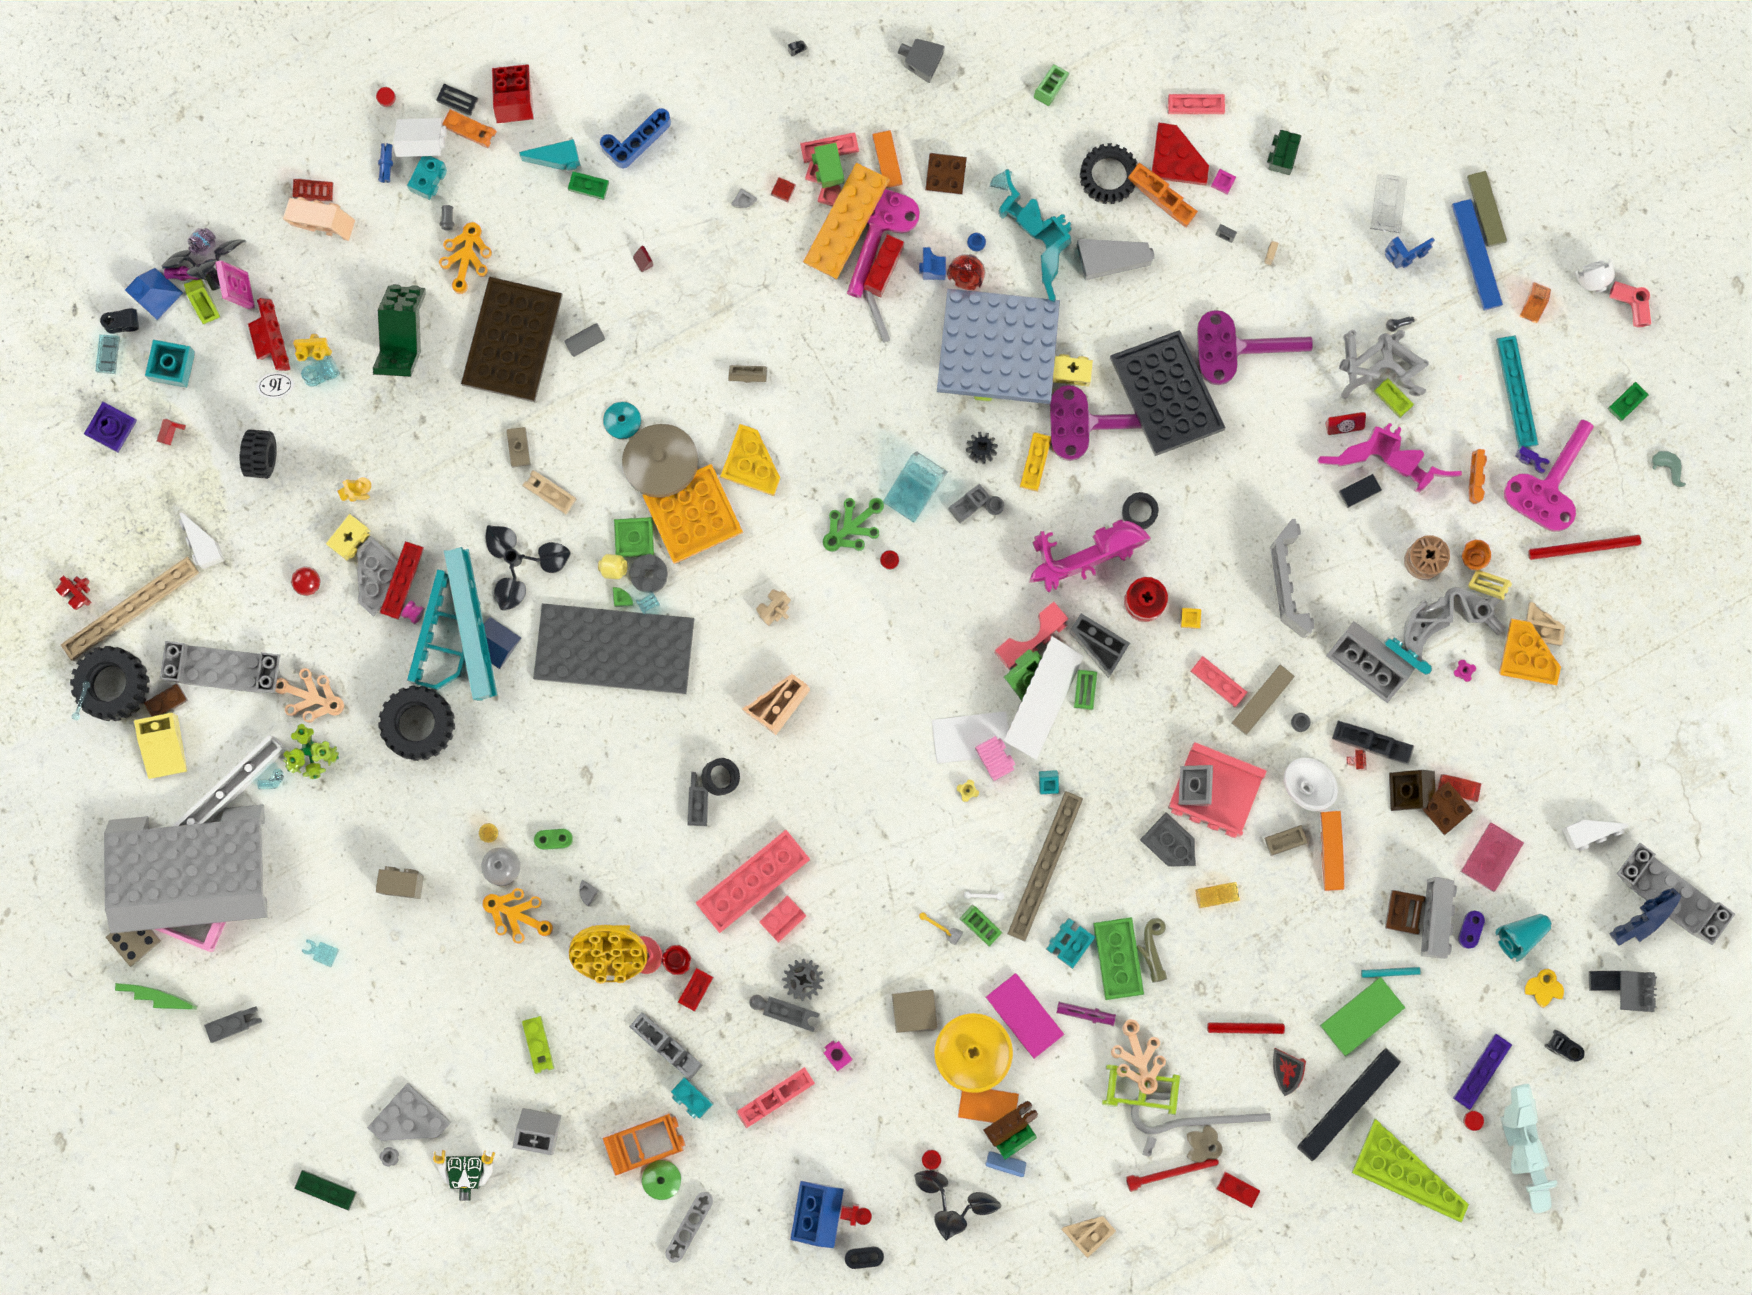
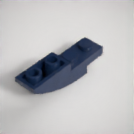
(1654, 914)

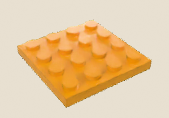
(694, 517)

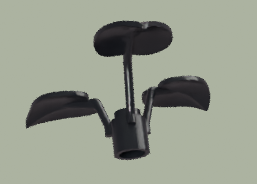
(206, 269)
(500, 544)
(951, 1222)

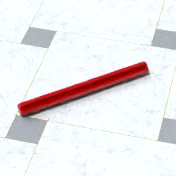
(1583, 547)

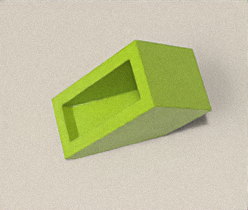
(201, 300)

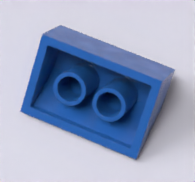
(817, 1214)

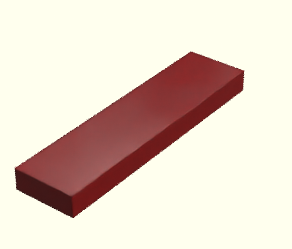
(401, 580)

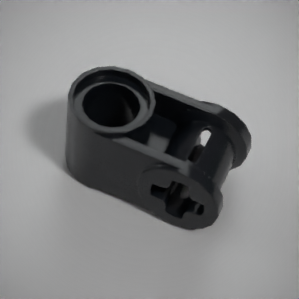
(123, 321)
(1561, 1046)

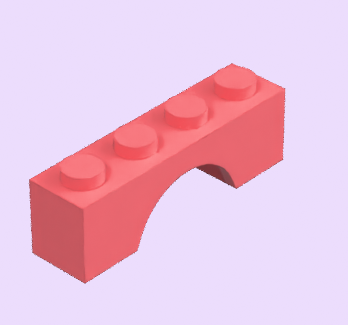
(1051, 620)

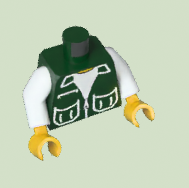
(464, 1172)

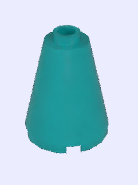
(1523, 935)

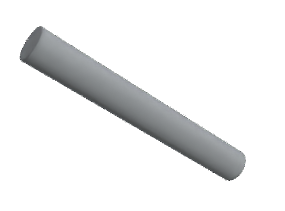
(877, 316)

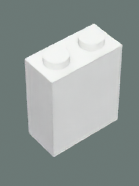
(419, 137)

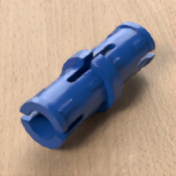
(385, 163)

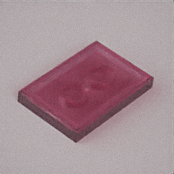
(1492, 857)

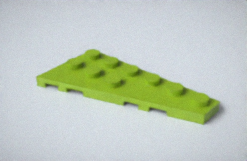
(1398, 1169)

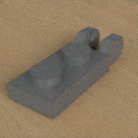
(697, 804)
(230, 1025)

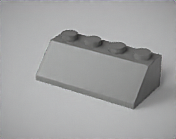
(1370, 662)
(1437, 918)

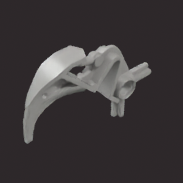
(1469, 604)

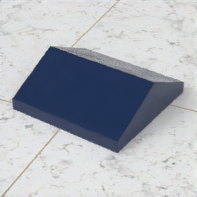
(500, 642)

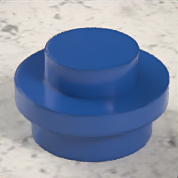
(976, 242)

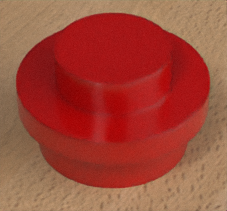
(889, 559)

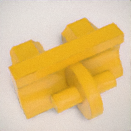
(312, 347)
(355, 489)

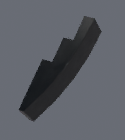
(1373, 742)

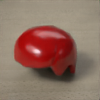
(305, 581)
(676, 960)

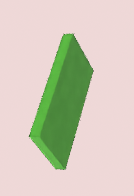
(1118, 958)
(1362, 1016)

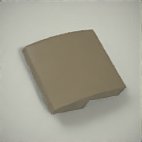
(914, 1011)

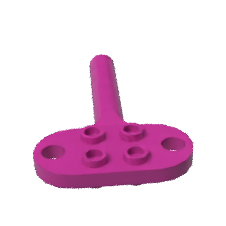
(887, 216)
(1541, 499)

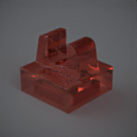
(1358, 760)

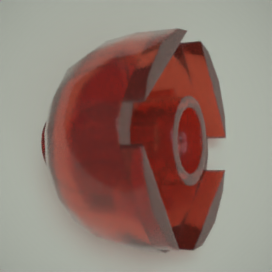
(966, 272)

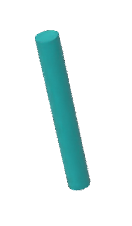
(1390, 972)

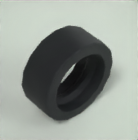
(1147, 498)
(734, 776)

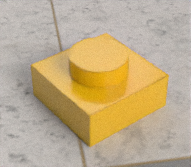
(1191, 618)

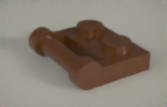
(1398, 912)

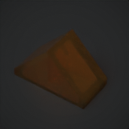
(1535, 302)

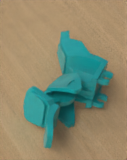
(1050, 231)

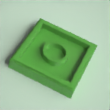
(634, 537)

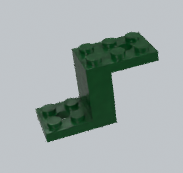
(399, 330)

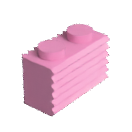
(994, 758)

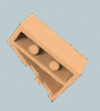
(319, 217)
(778, 704)

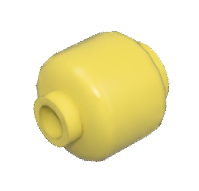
(612, 566)

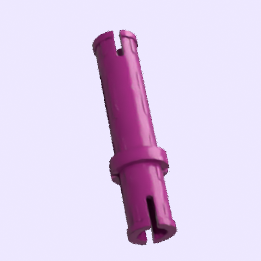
(1109, 1019)

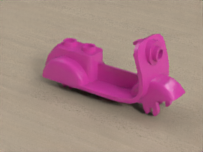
(1109, 543)

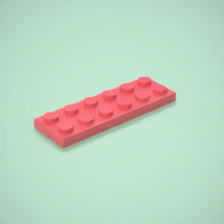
(752, 881)

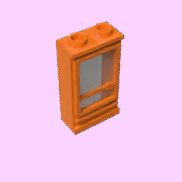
(644, 1144)

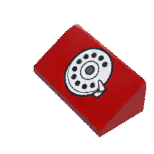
(1346, 423)

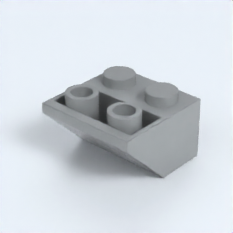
(537, 1131)

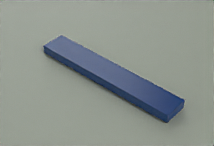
(1477, 254)

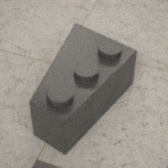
(1099, 643)

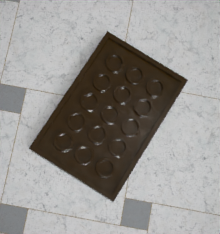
(512, 339)

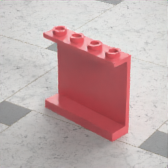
(1233, 791)

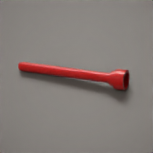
(1135, 1182)

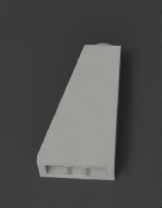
(1112, 257)

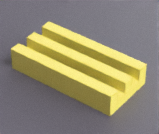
(1500, 595)

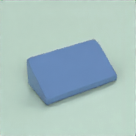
(1010, 1165)

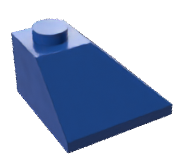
(154, 292)

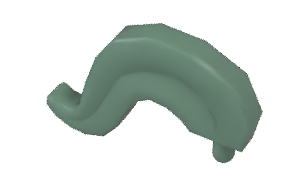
(1668, 459)

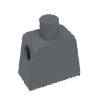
(922, 58)

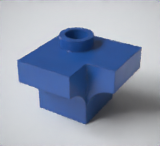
(933, 266)

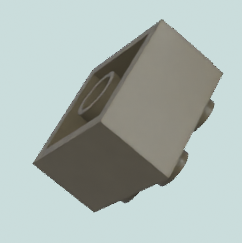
(397, 883)

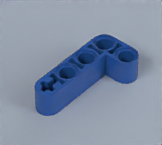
(637, 136)

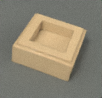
(1271, 252)

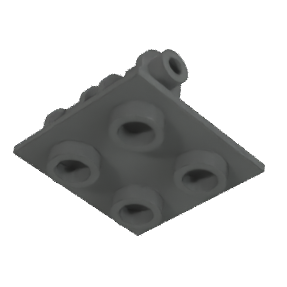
(1638, 991)

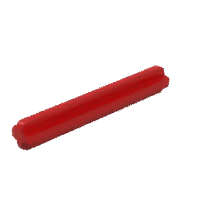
(1247, 1028)

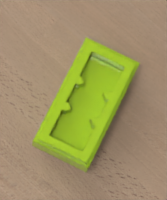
(1393, 397)

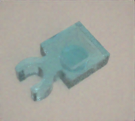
(323, 953)

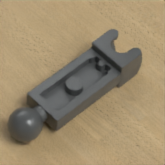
(784, 1011)

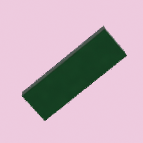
(325, 1190)

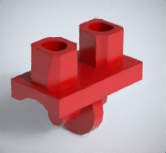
(67, 586)
(856, 1214)

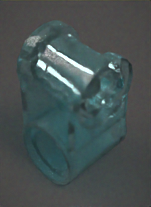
(321, 370)

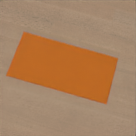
(987, 1105)

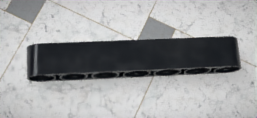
(1348, 1104)

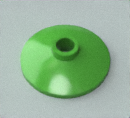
(661, 1169)

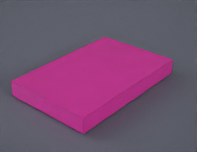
(235, 285)

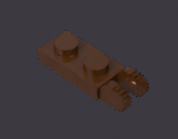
(1010, 1123)

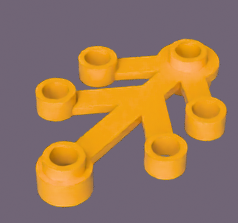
(466, 254)
(513, 914)

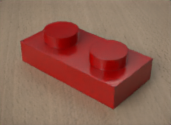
(695, 989)
(1238, 1189)

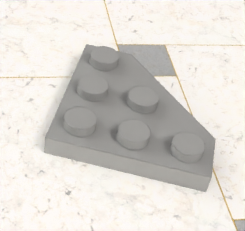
(374, 575)
(408, 1118)

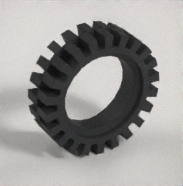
(1090, 185)

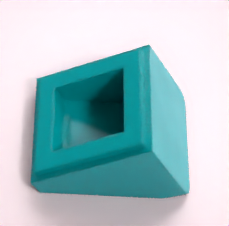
(1049, 782)

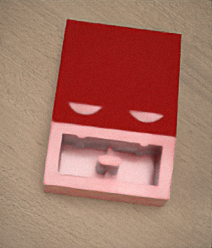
(512, 94)

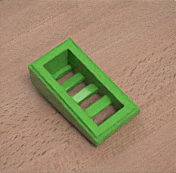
(1044, 94)
(966, 916)

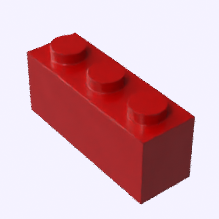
(884, 265)

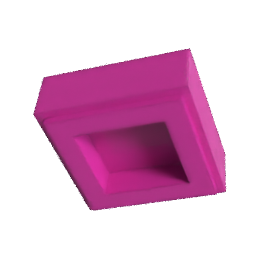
(1223, 181)

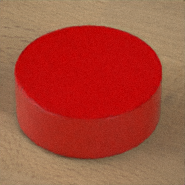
(385, 96)
(1473, 1120)
(931, 1159)

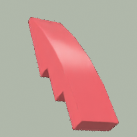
(775, 1097)

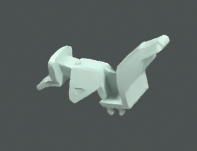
(1528, 1152)

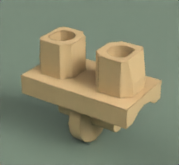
(776, 608)

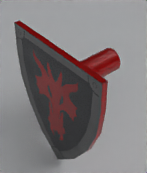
(1288, 1071)

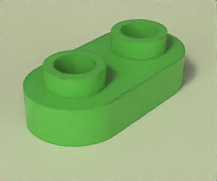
(553, 839)

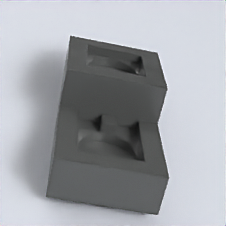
(969, 503)

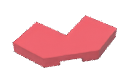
(827, 195)

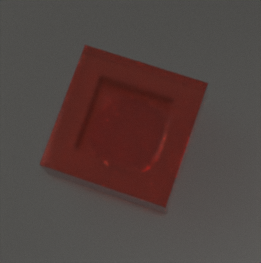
(783, 189)

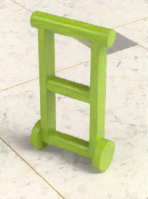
(1111, 1101)

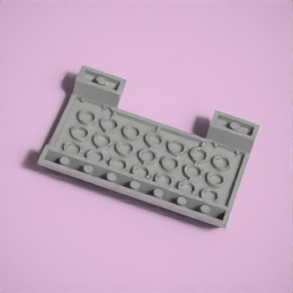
(184, 872)

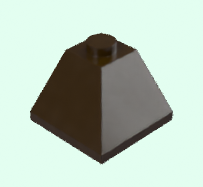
(1411, 789)

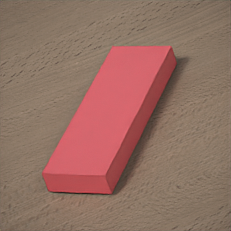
(1196, 103)
(845, 143)
(1218, 681)

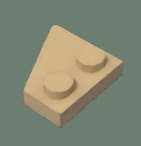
(1549, 630)
(1089, 1234)

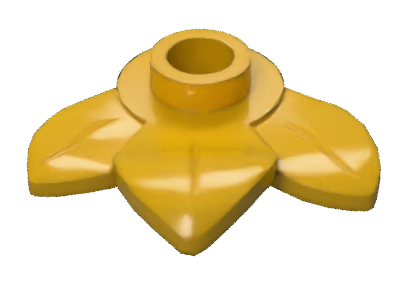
(1544, 990)

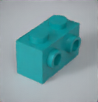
(427, 177)
(692, 1098)

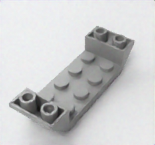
(1299, 623)
(220, 668)
(1694, 911)

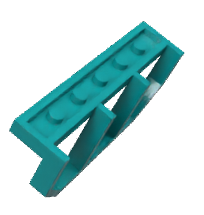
(426, 636)

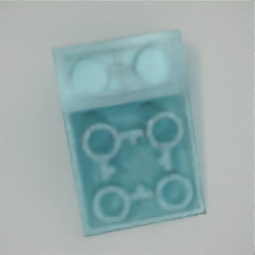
(915, 486)

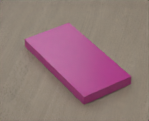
(1024, 1015)

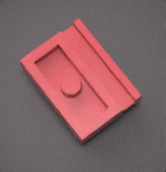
(782, 919)

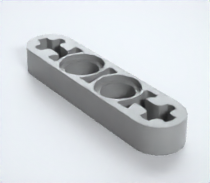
(687, 1225)

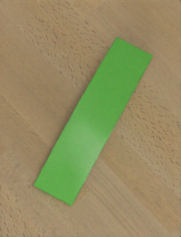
(160, 998)

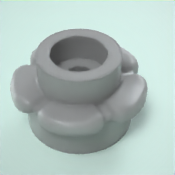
(394, 1156)

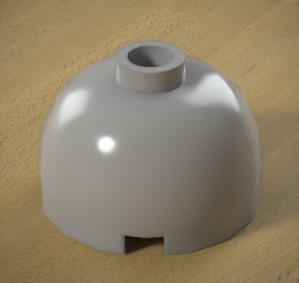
(500, 866)

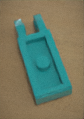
(1409, 656)

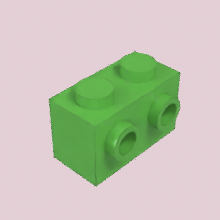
(828, 164)

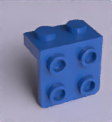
(1399, 255)

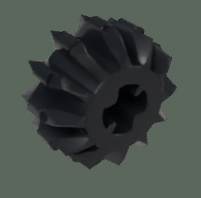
(974, 445)

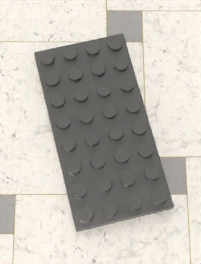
(614, 648)

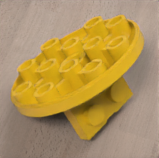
(608, 952)

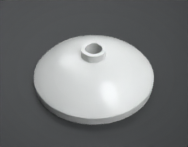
(1310, 784)

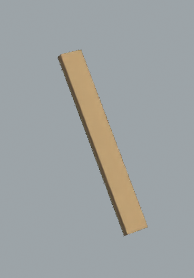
(129, 608)

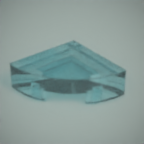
(1000, 181)

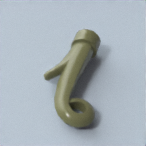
(1151, 954)

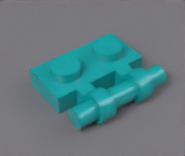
(1075, 947)

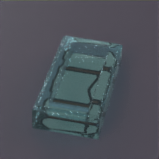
(107, 354)

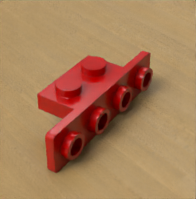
(267, 336)

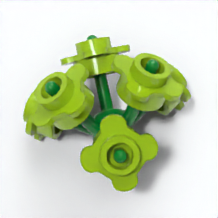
(315, 751)

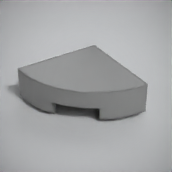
(743, 199)
(587, 892)
(1150, 1143)

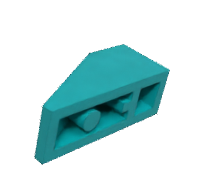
(557, 155)

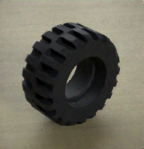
(134, 689)
(393, 712)

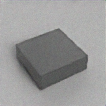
(1226, 233)

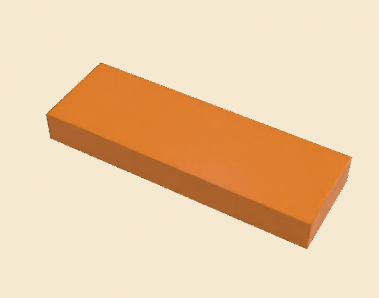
(887, 158)

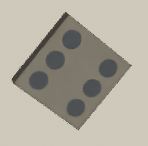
(133, 945)

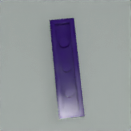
(1482, 1071)

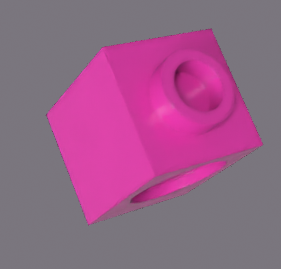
(837, 1064)

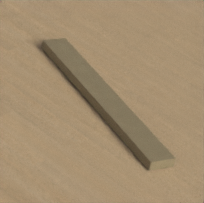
(1045, 866)

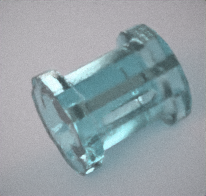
(647, 603)

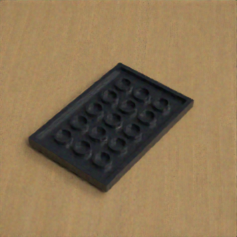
(1167, 393)

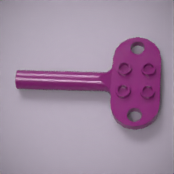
(1220, 346)
(1073, 422)

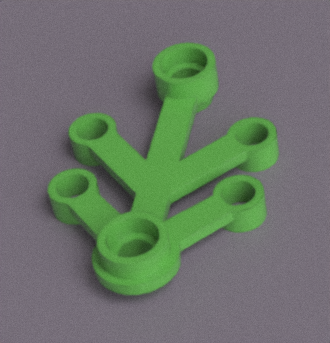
(851, 527)

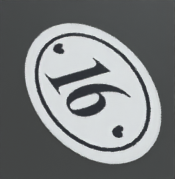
(275, 385)

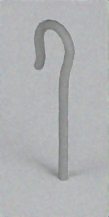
(1190, 1121)

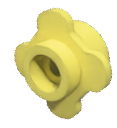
(968, 785)

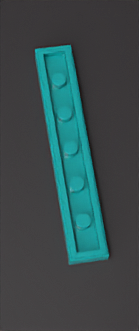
(1517, 391)

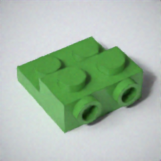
(1020, 676)

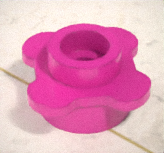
(1464, 675)

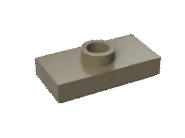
(747, 373)
(518, 447)
(1286, 840)

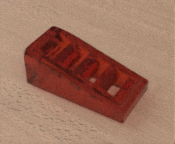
(313, 184)

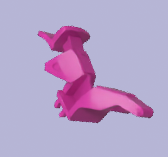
(1388, 445)

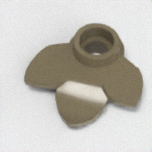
(1201, 1143)

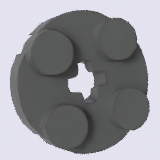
(637, 573)

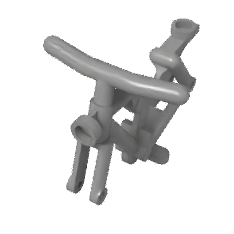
(1387, 344)

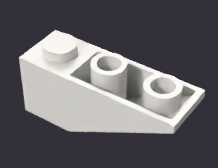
(205, 548)
(1587, 831)

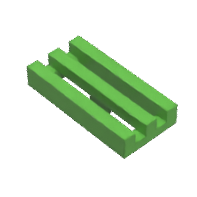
(1093, 687)

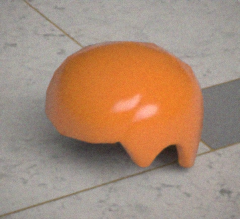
(1476, 554)

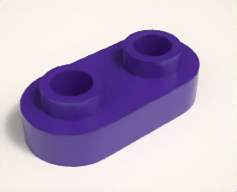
(1471, 929)

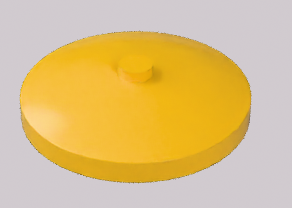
(973, 1052)

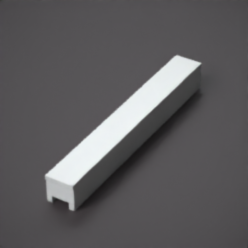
(234, 783)

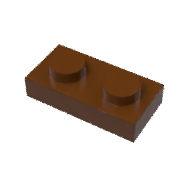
(166, 701)

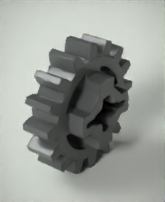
(799, 988)

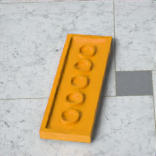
(846, 221)

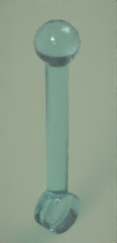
(76, 716)

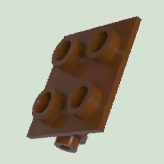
(946, 173)
(1447, 808)

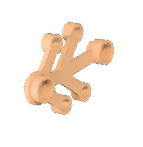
(312, 697)
(1139, 1060)

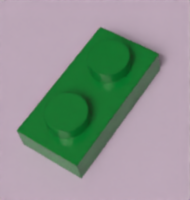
(588, 185)
(1628, 401)
(1016, 1142)

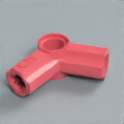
(1627, 294)

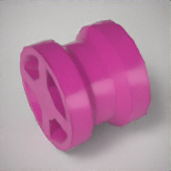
(413, 612)

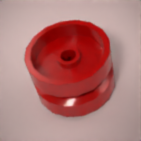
(1151, 589)

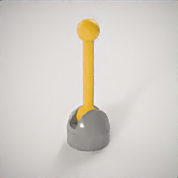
(953, 934)

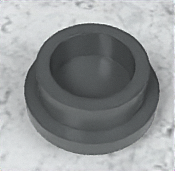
(994, 505)
(1300, 722)

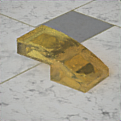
(1217, 895)

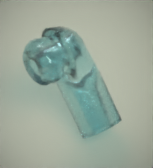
(273, 782)

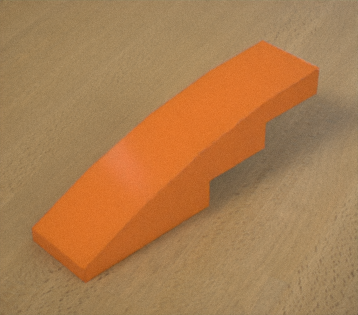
(1162, 195)
(1332, 850)

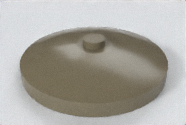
(660, 460)

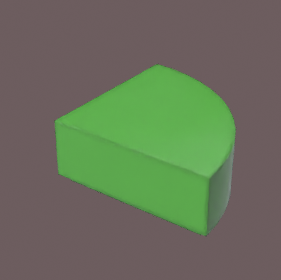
(621, 597)

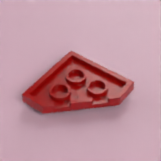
(1177, 158)

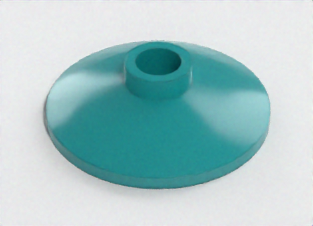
(623, 429)

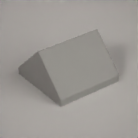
(1195, 785)

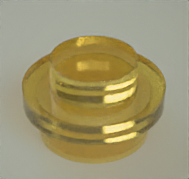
(488, 832)

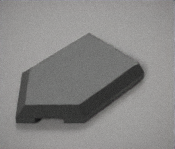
(1170, 842)

